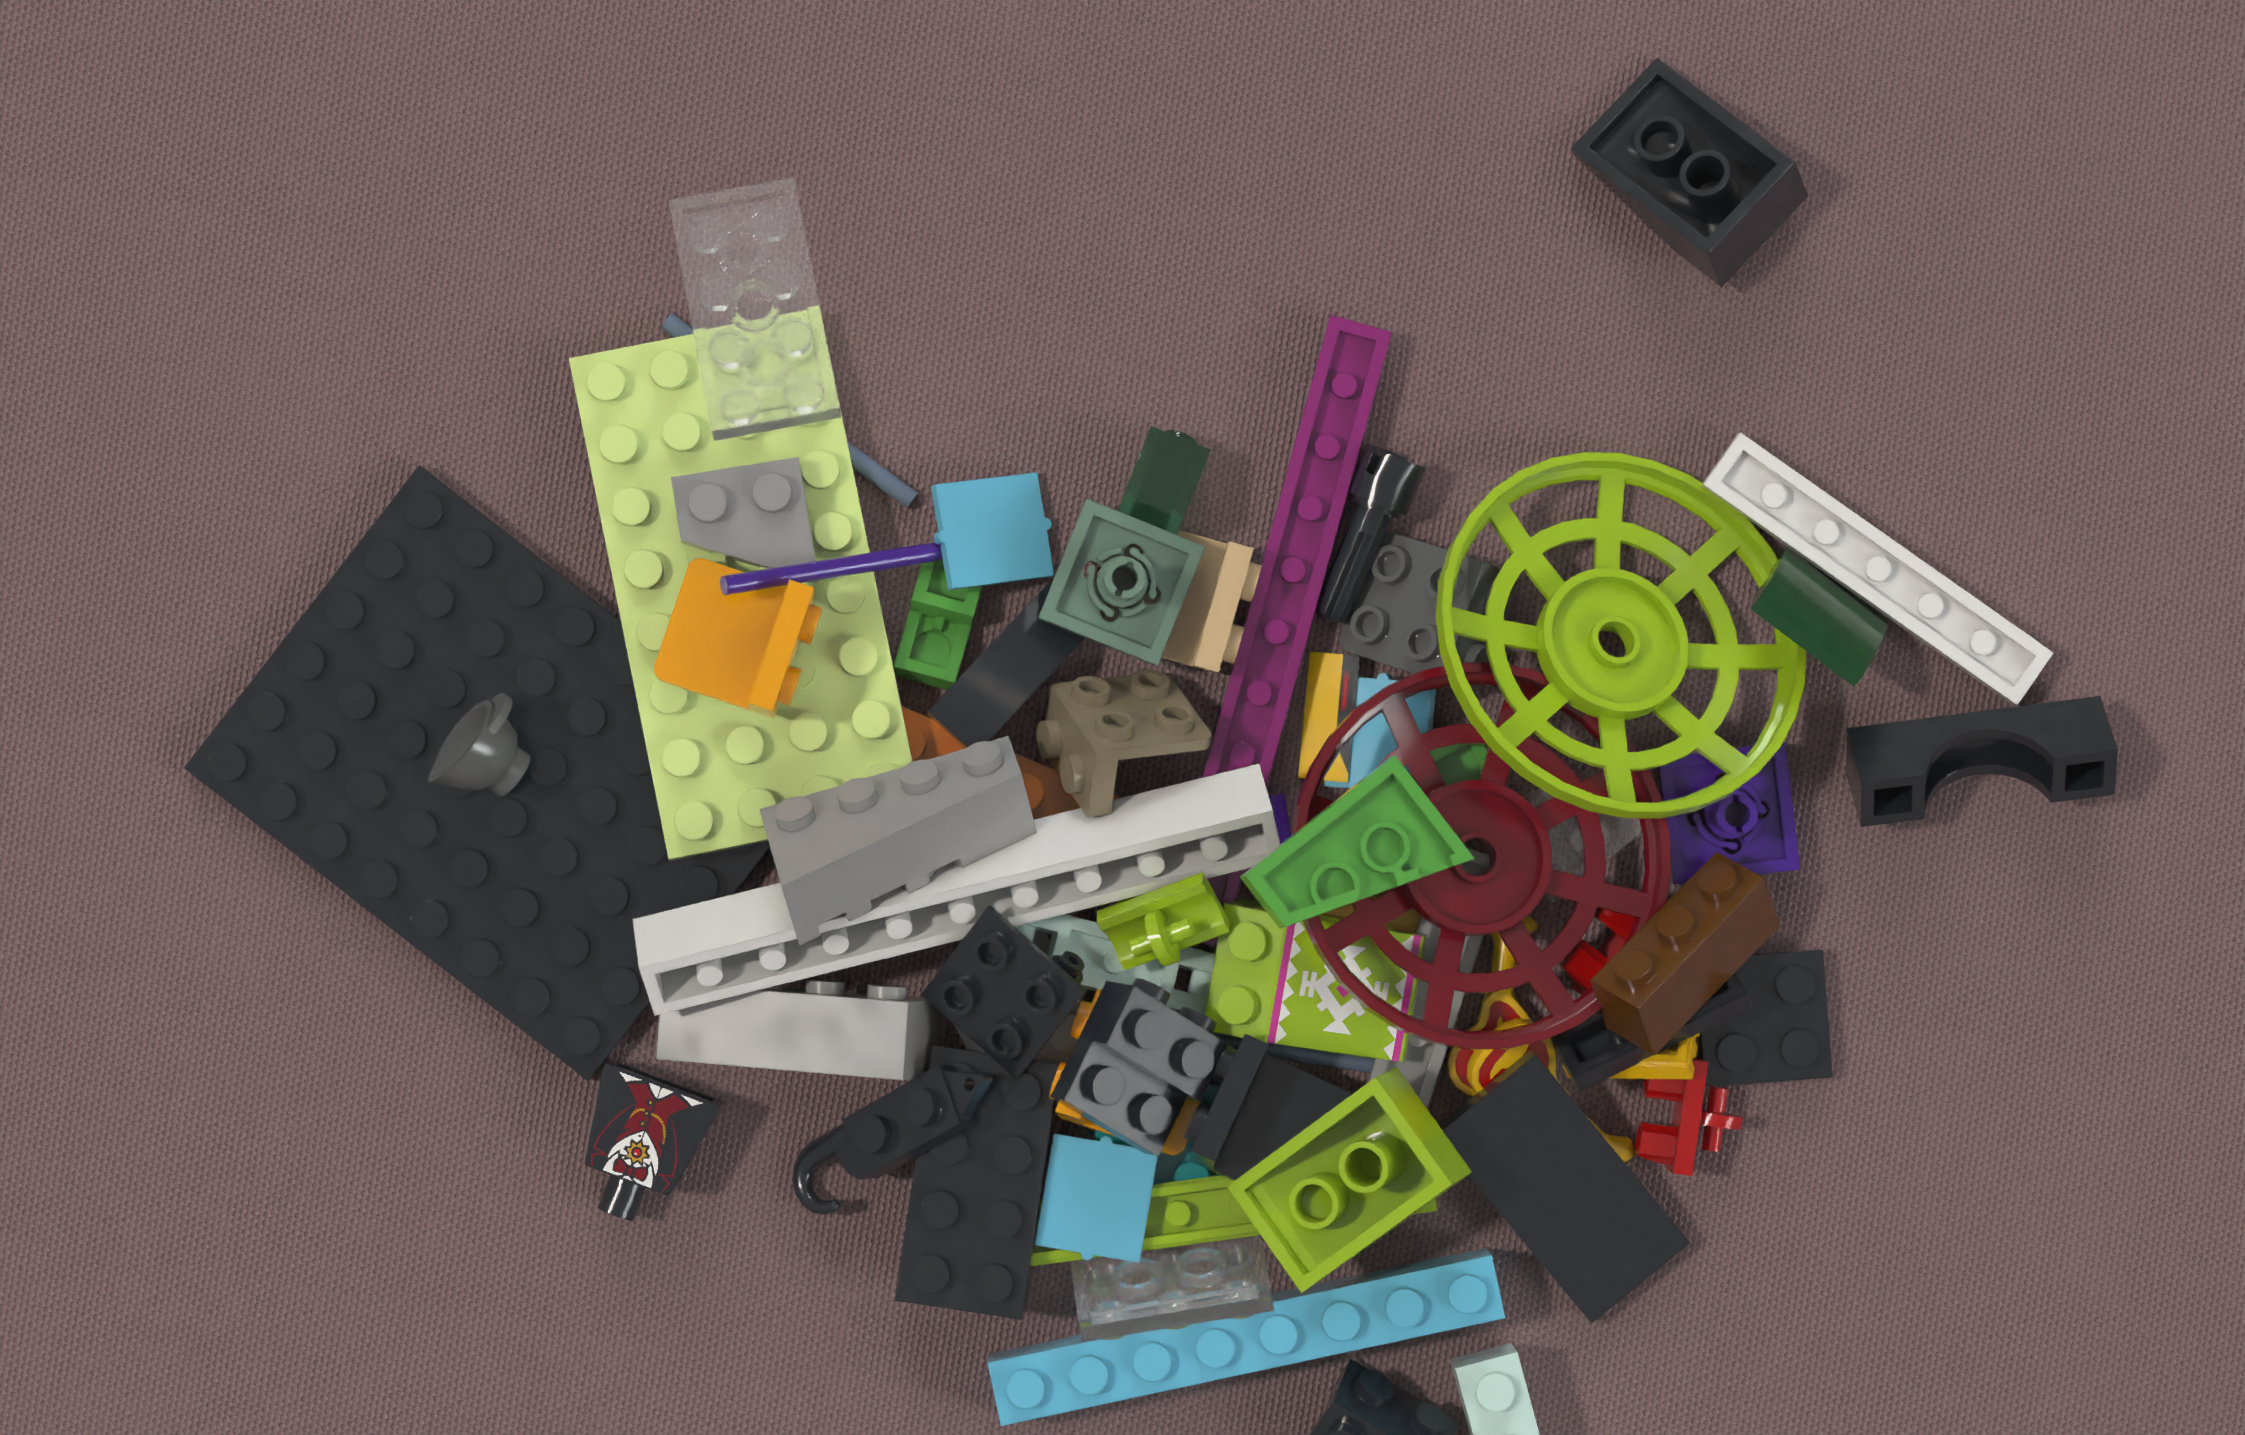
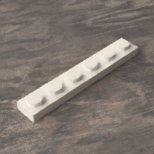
(1877, 569)

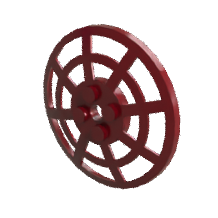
(1508, 889)

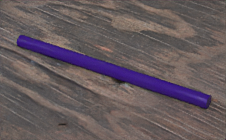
(830, 568)

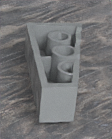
(894, 831)
(808, 1031)

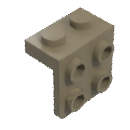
(1110, 720)

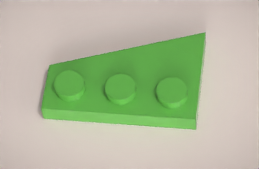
(1355, 848)

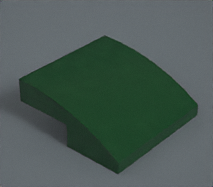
(1820, 616)

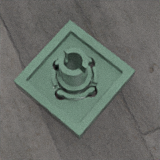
(1165, 564)

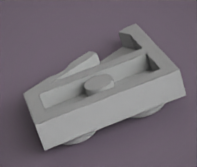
(747, 513)

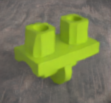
(1163, 922)

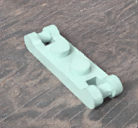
(1102, 963)

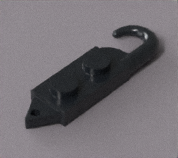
(892, 1130)

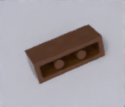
(1685, 953)

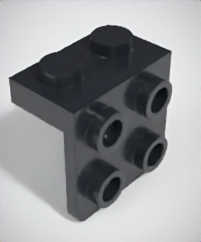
(1255, 1109)
(1372, 1405)

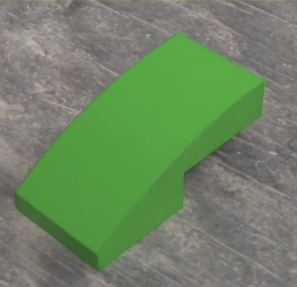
(936, 629)

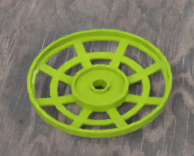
(1636, 612)

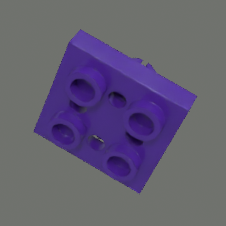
(1764, 843)

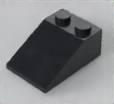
(1692, 171)

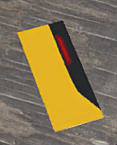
(1327, 703)

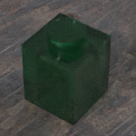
(1164, 479)

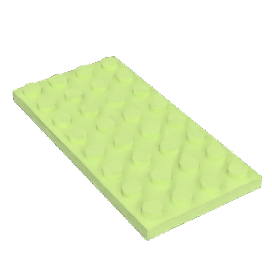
(708, 758)

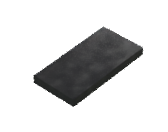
(1562, 1187)

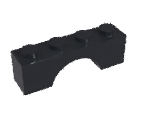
(2053, 746)

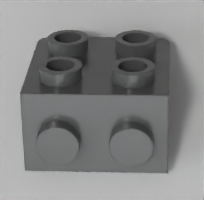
(1398, 601)

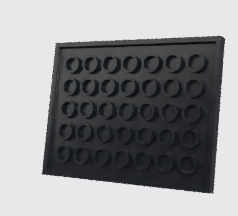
(506, 892)

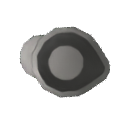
(482, 750)

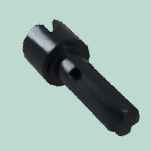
(1383, 490)

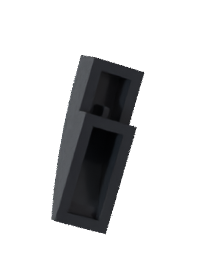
(1004, 676)

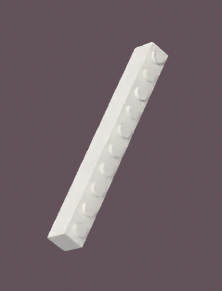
(1065, 867)

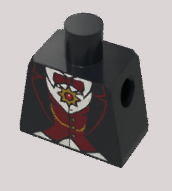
(644, 1134)

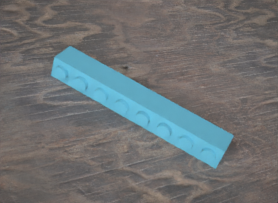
(1303, 1327)

